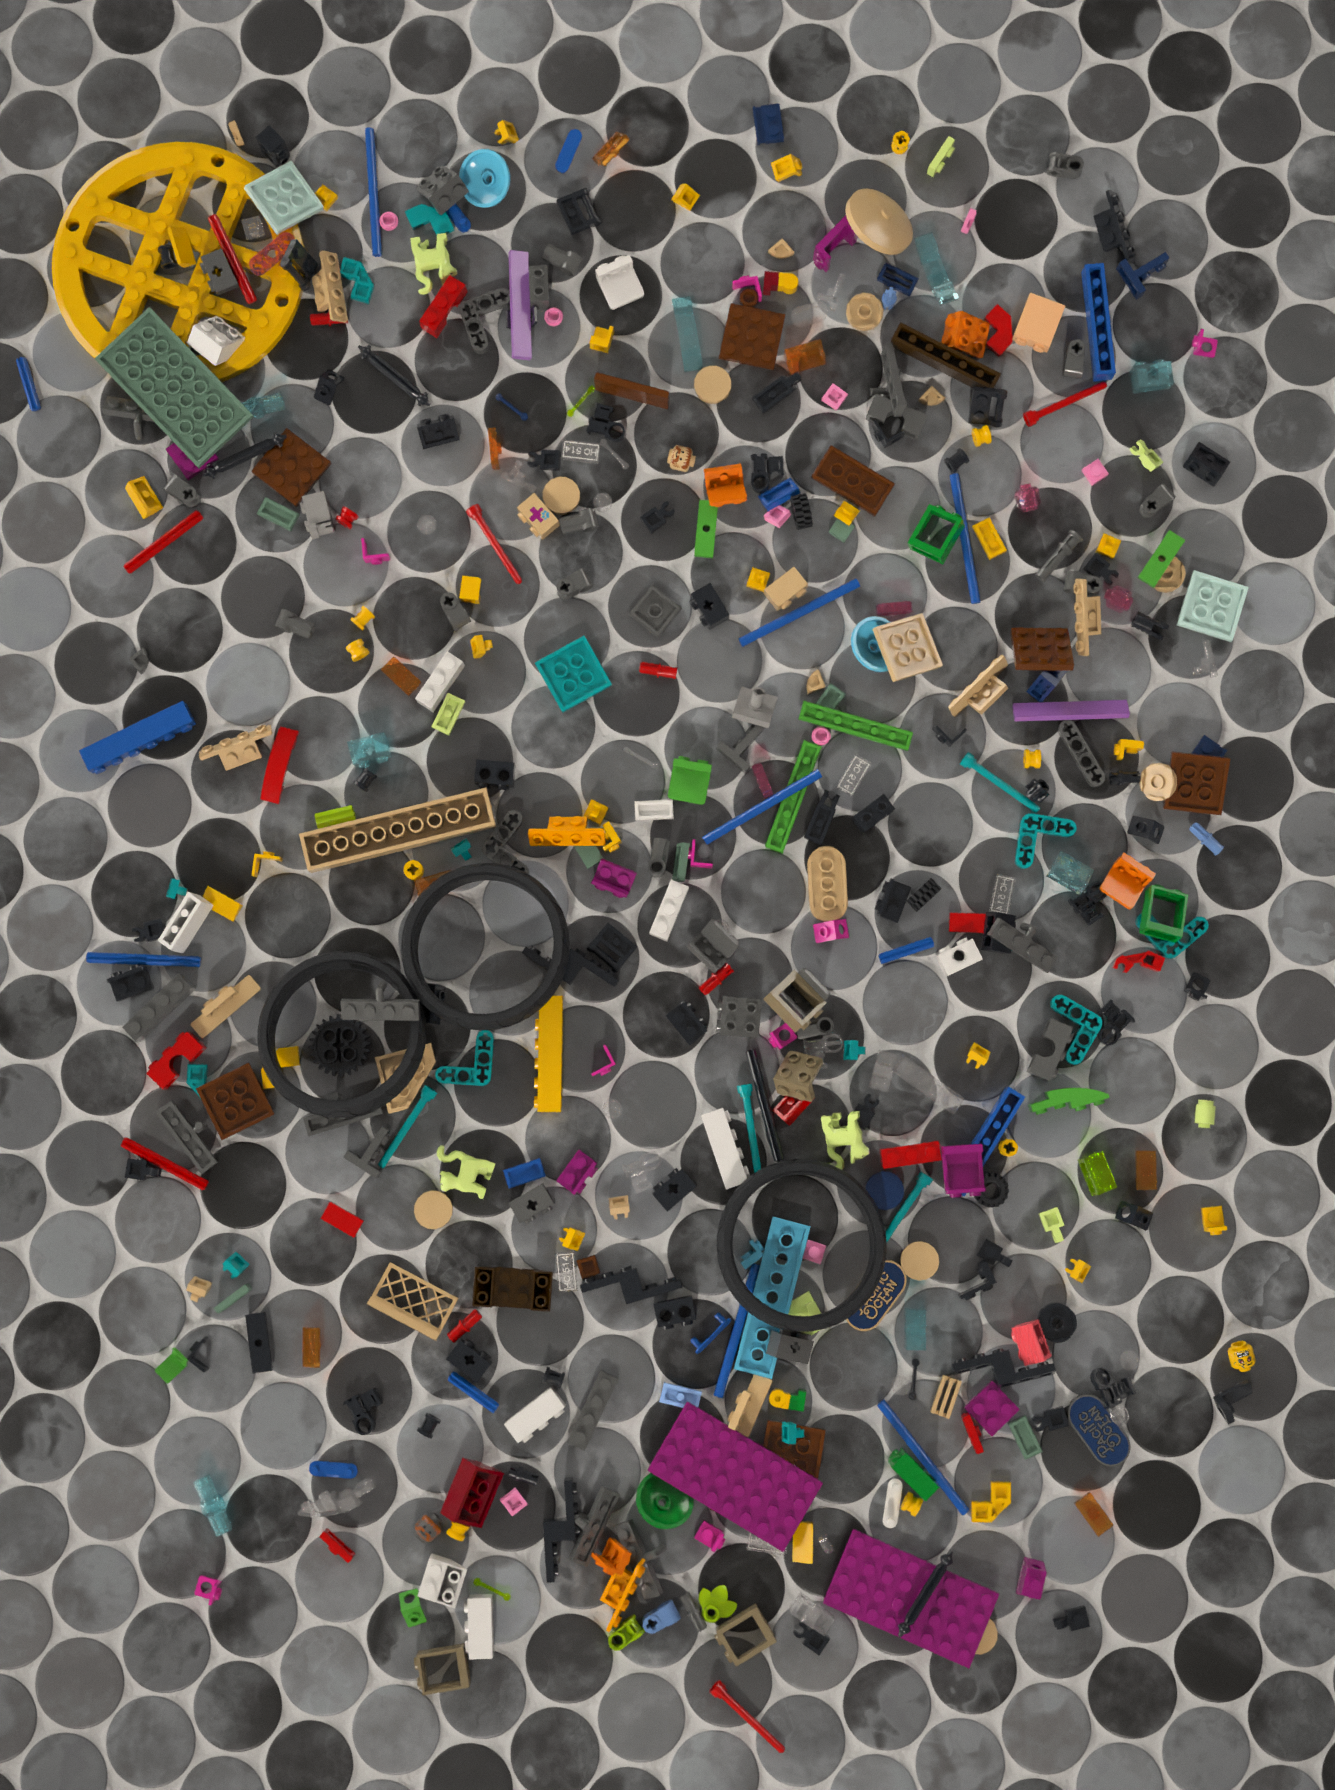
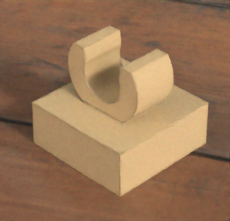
(619, 1205)
(198, 1288)

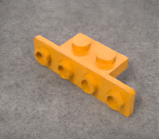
(567, 832)
(618, 1591)

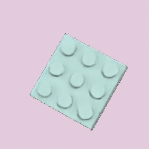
(283, 197)
(1212, 606)

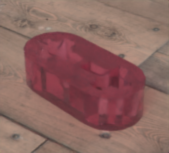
(894, 608)
(762, 780)

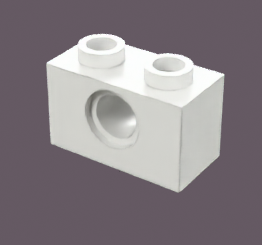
(970, 956)

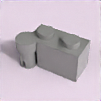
(318, 514)

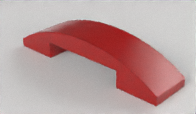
(278, 764)

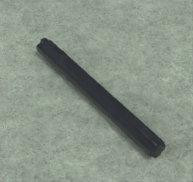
(764, 1105)

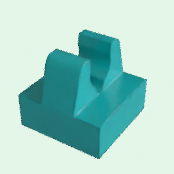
(462, 848)
(174, 889)
(852, 1050)
(235, 1264)
(791, 1432)

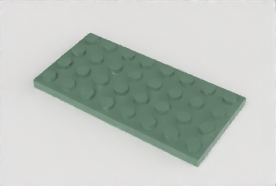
(174, 387)

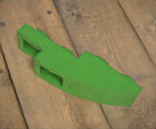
(1075, 1097)

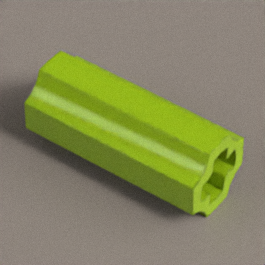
(335, 816)

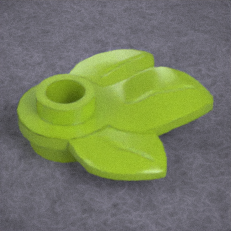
(718, 1602)

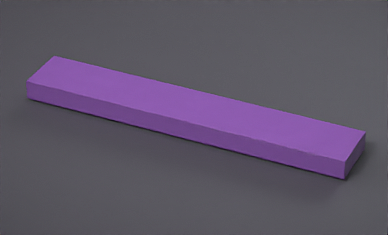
(520, 305)
(1070, 710)

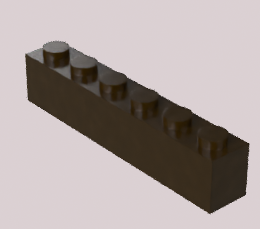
(943, 358)

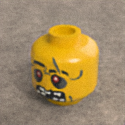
(1241, 1356)

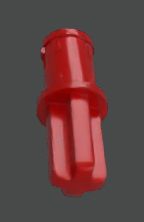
(322, 319)
(658, 670)
(716, 979)
(464, 1325)

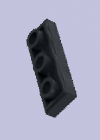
(260, 1355)

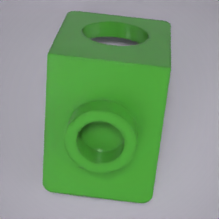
(172, 1366)
(412, 1611)

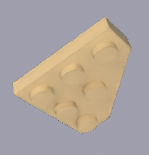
(389, 1063)

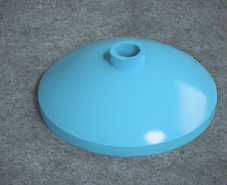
(476, 173)
(863, 638)

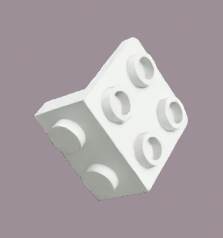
(619, 282)

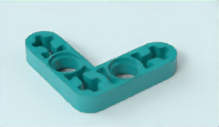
(1032, 832)
(1161, 945)
(1084, 1027)
(473, 1072)

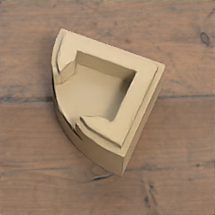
(236, 133)
(781, 250)
(931, 397)
(815, 682)

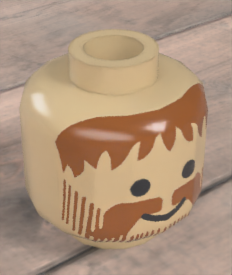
(681, 458)

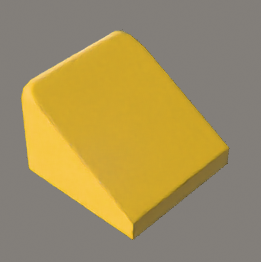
(685, 196)

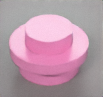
(388, 221)
(553, 316)
(821, 736)

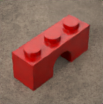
(436, 315)
(162, 1071)
(910, 1154)

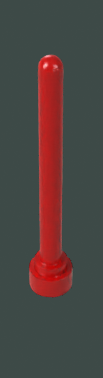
(1031, 417)
(475, 513)
(719, 1690)

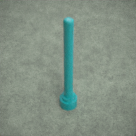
(970, 762)
(745, 1092)
(426, 1095)
(922, 1182)

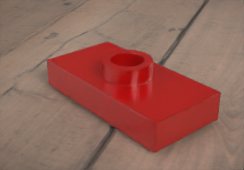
(973, 1433)
(336, 1546)

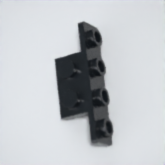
(1112, 228)

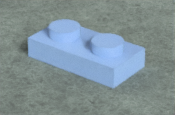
(679, 1395)

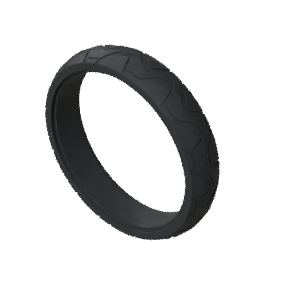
(451, 881)
(289, 985)
(876, 1232)

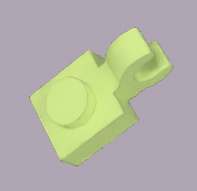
(1149, 458)
(1051, 1222)

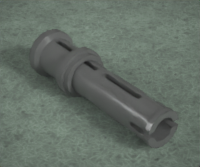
(1064, 549)

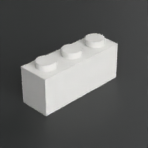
(440, 681)
(669, 910)
(185, 922)
(535, 1415)
(479, 1626)

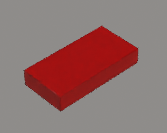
(966, 922)
(342, 1219)

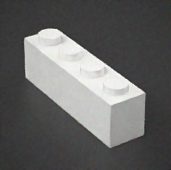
(724, 1148)

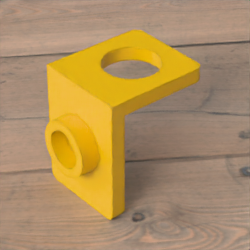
(266, 855)

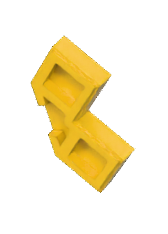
(287, 1057)
(989, 1510)

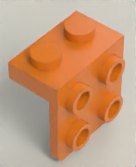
(966, 333)
(725, 485)
(1126, 880)

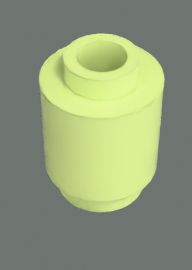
(1205, 1113)

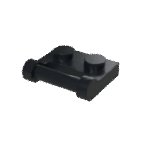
(572, 213)
(302, 261)
(981, 406)
(614, 941)

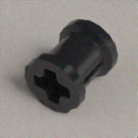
(167, 257)
(956, 460)
(359, 782)
(553, 1378)
(428, 1425)

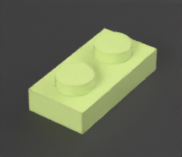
(938, 162)
(448, 714)

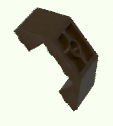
(512, 1288)

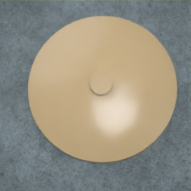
(879, 221)

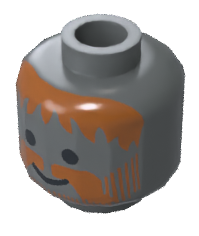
(428, 1527)

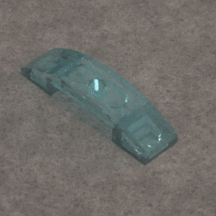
(934, 269)
(687, 333)

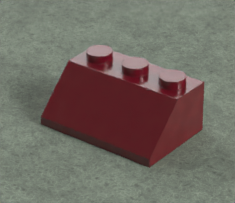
(471, 1493)

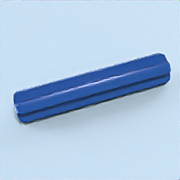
(28, 383)
(906, 950)
(473, 1392)

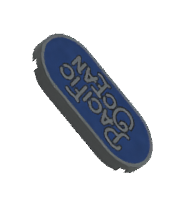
(1097, 1430)

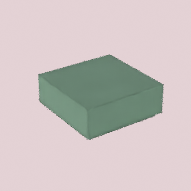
(841, 530)

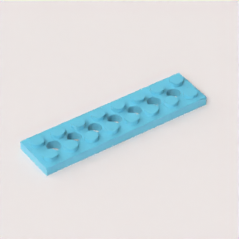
(764, 1285)

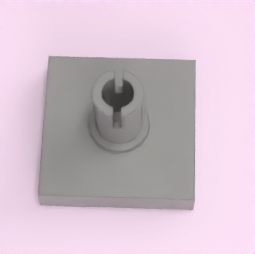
(754, 706)

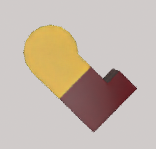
(779, 282)

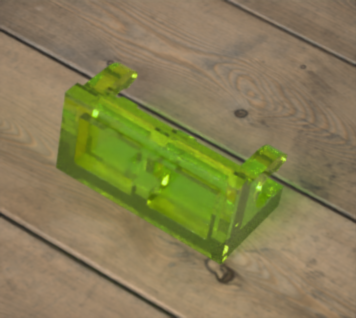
(1097, 1173)

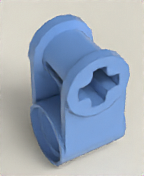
(663, 1615)

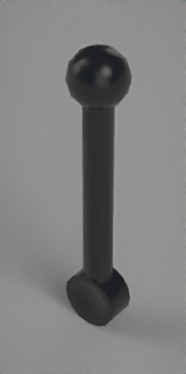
(915, 1362)

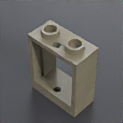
(785, 1012)
(753, 1611)
(422, 1681)

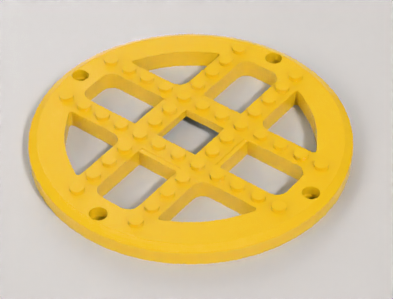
(96, 204)

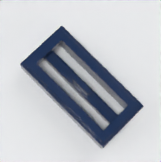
(887, 282)

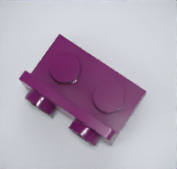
(613, 878)
(577, 1172)

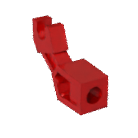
(1130, 960)

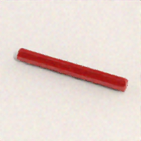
(232, 259)
(163, 541)
(164, 1163)

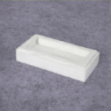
(654, 810)

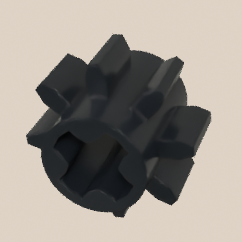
(1037, 790)

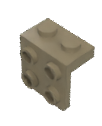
(797, 1075)

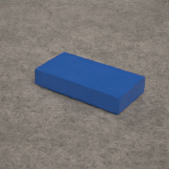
(779, 494)
(524, 1173)

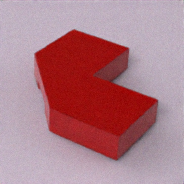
(1001, 322)

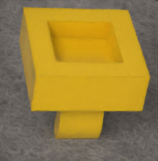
(507, 131)
(326, 197)
(1108, 546)
(758, 579)
(479, 646)
(596, 812)
(978, 1054)
(573, 1238)
(1080, 1270)

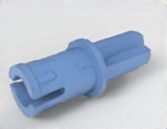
(889, 298)
(1206, 838)

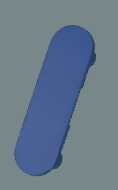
(568, 150)
(458, 218)
(701, 1346)
(333, 1469)

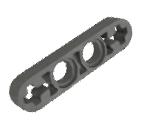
(1083, 752)

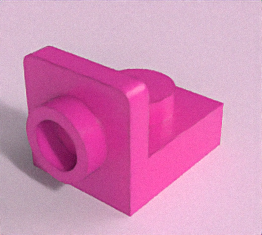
(710, 1536)

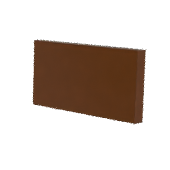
(631, 390)
(852, 480)

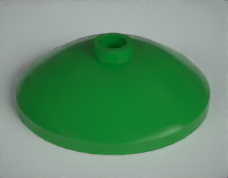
(676, 1506)

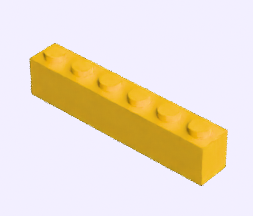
(549, 1056)

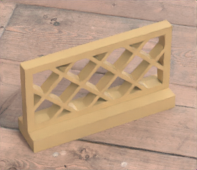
(405, 1317)

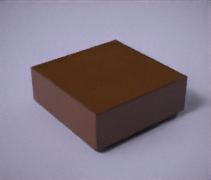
(588, 1266)

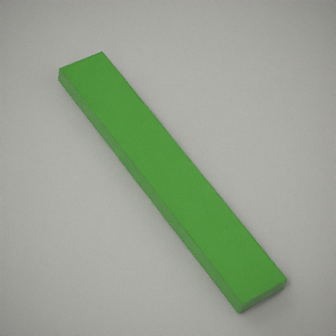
(855, 725)
(790, 806)

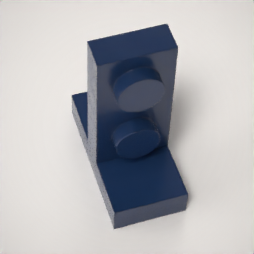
(1134, 278)
(1045, 684)

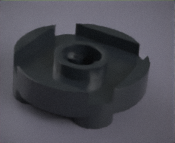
(1065, 1330)

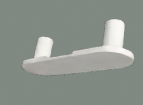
(892, 1503)

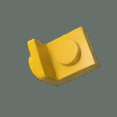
(786, 167)
(1130, 746)
(611, 834)
(1213, 1220)

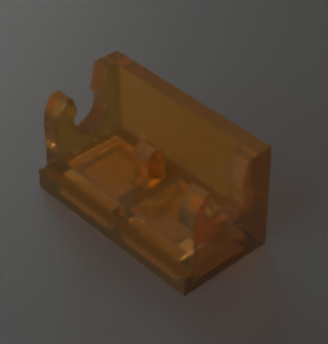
(804, 356)

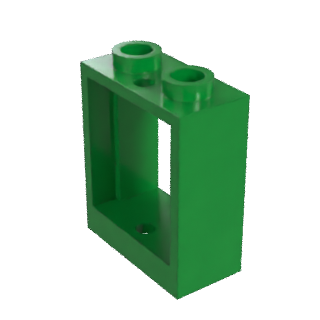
(927, 550)
(1158, 930)
(912, 1473)

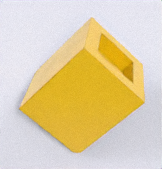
(602, 339)
(470, 589)

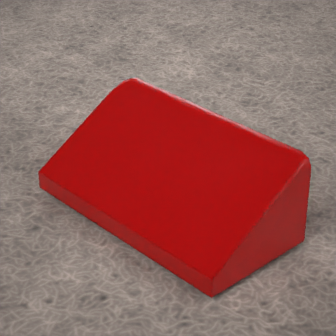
(790, 1108)

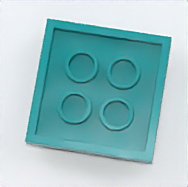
(573, 674)

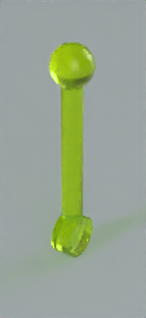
(570, 413)
(477, 1581)

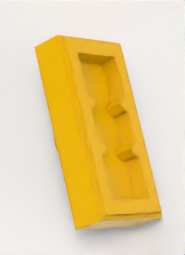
(989, 538)

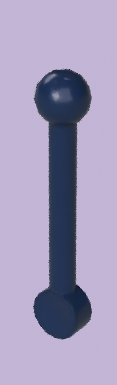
(524, 416)

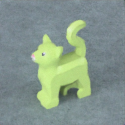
(430, 259)
(844, 1135)
(468, 1172)

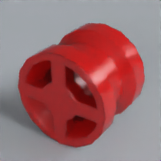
(346, 517)

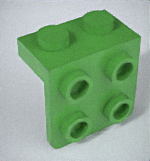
(689, 780)

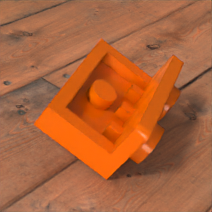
(613, 1558)

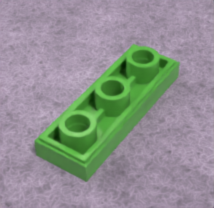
(705, 540)
(1167, 550)

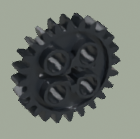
(323, 1047)

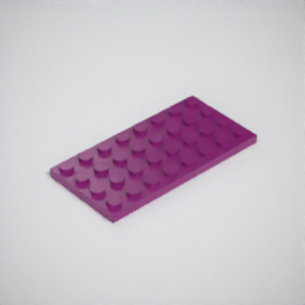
(735, 1476)
(882, 1583)

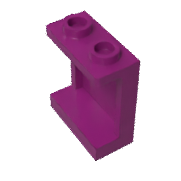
(822, 250)
(963, 1170)

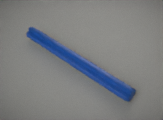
(143, 959)

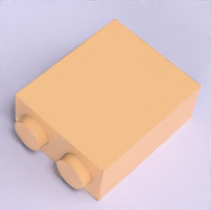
(1038, 323)

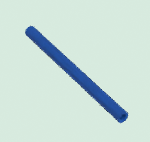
(373, 192)
(965, 540)
(799, 612)
(762, 806)
(735, 1336)
(923, 1457)

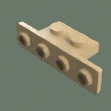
(329, 288)
(1087, 615)
(983, 690)
(239, 749)
(223, 1006)
(749, 1405)

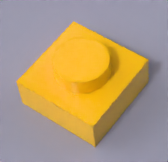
(846, 513)

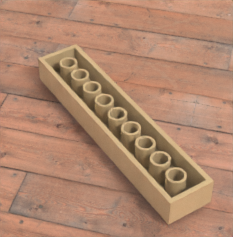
(397, 830)

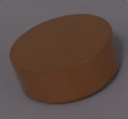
(748, 297)

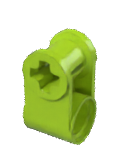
(626, 1632)

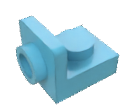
(749, 1257)

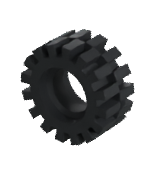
(801, 511)
(923, 894)
(1002, 1190)

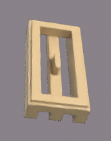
(940, 1412)

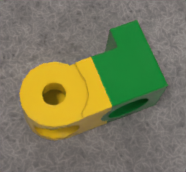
(785, 1400)

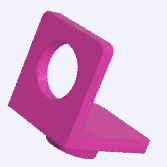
(746, 281)
(1199, 340)
(373, 559)
(691, 856)
(830, 930)
(776, 1041)
(606, 1069)
(215, 1592)

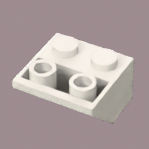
(215, 340)
(442, 1581)

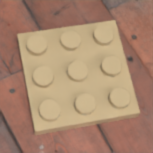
(907, 647)

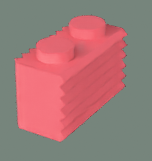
(1030, 1342)

